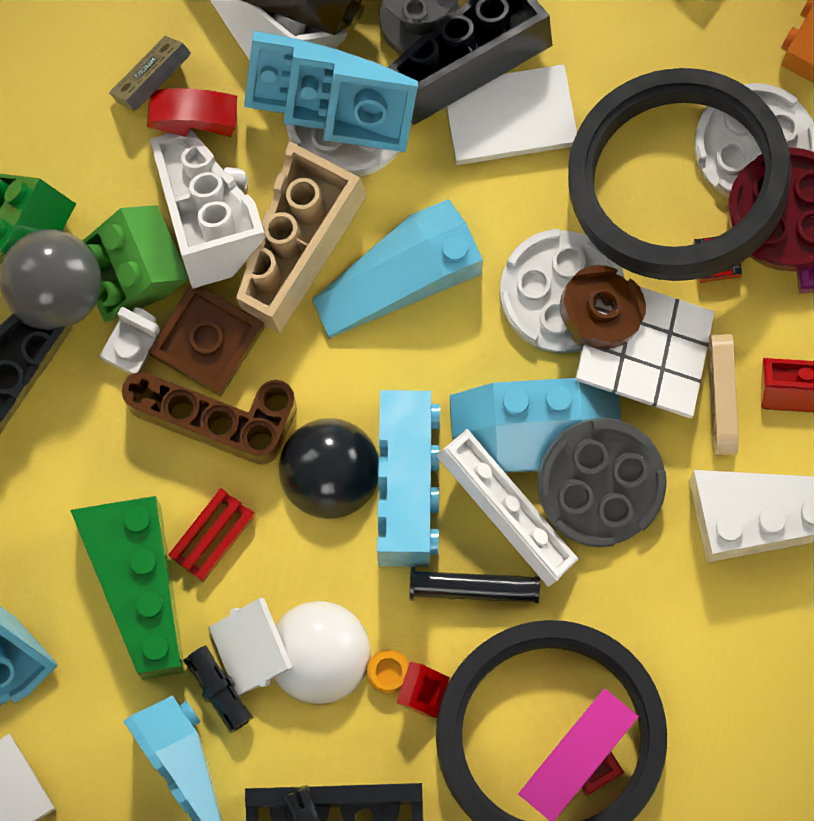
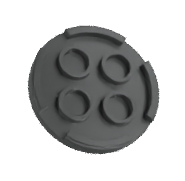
(601, 482)

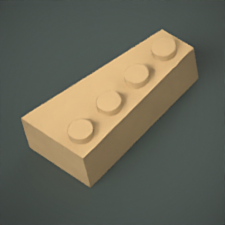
(302, 227)

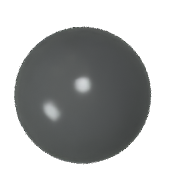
(50, 279)

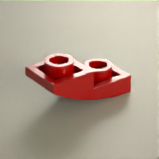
(183, 108)

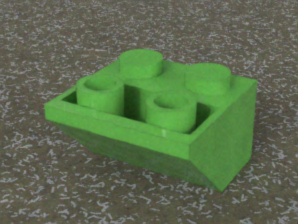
(135, 260)

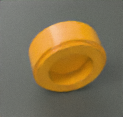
(387, 671)

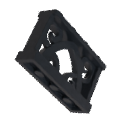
(380, 799)

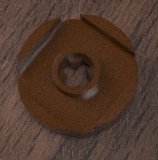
(596, 328)

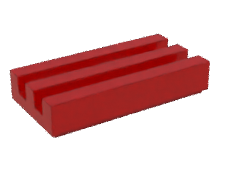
(233, 506)

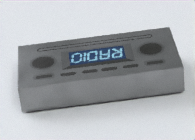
(150, 73)

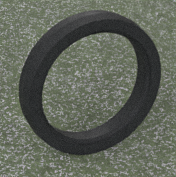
(666, 88)
(564, 636)

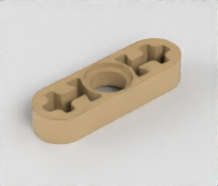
(723, 394)

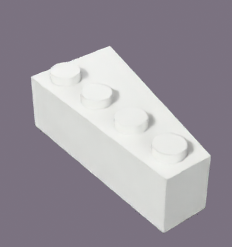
(751, 512)

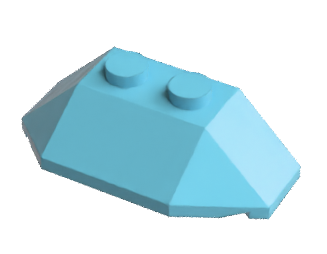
(523, 417)

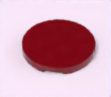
(792, 240)

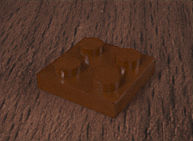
(206, 339)

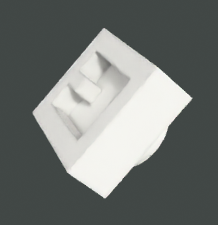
(131, 340)

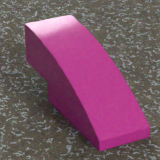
(578, 755)

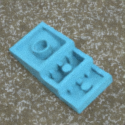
(330, 91)

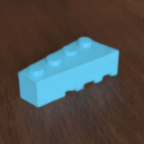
(406, 479)

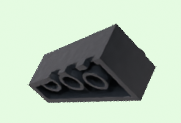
(472, 50)
(22, 361)

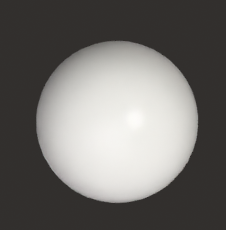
(325, 650)

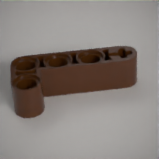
(207, 410)

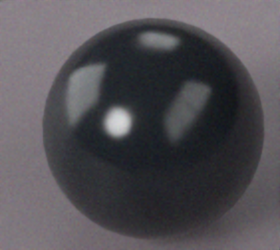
(329, 468)

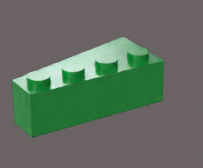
(134, 571)

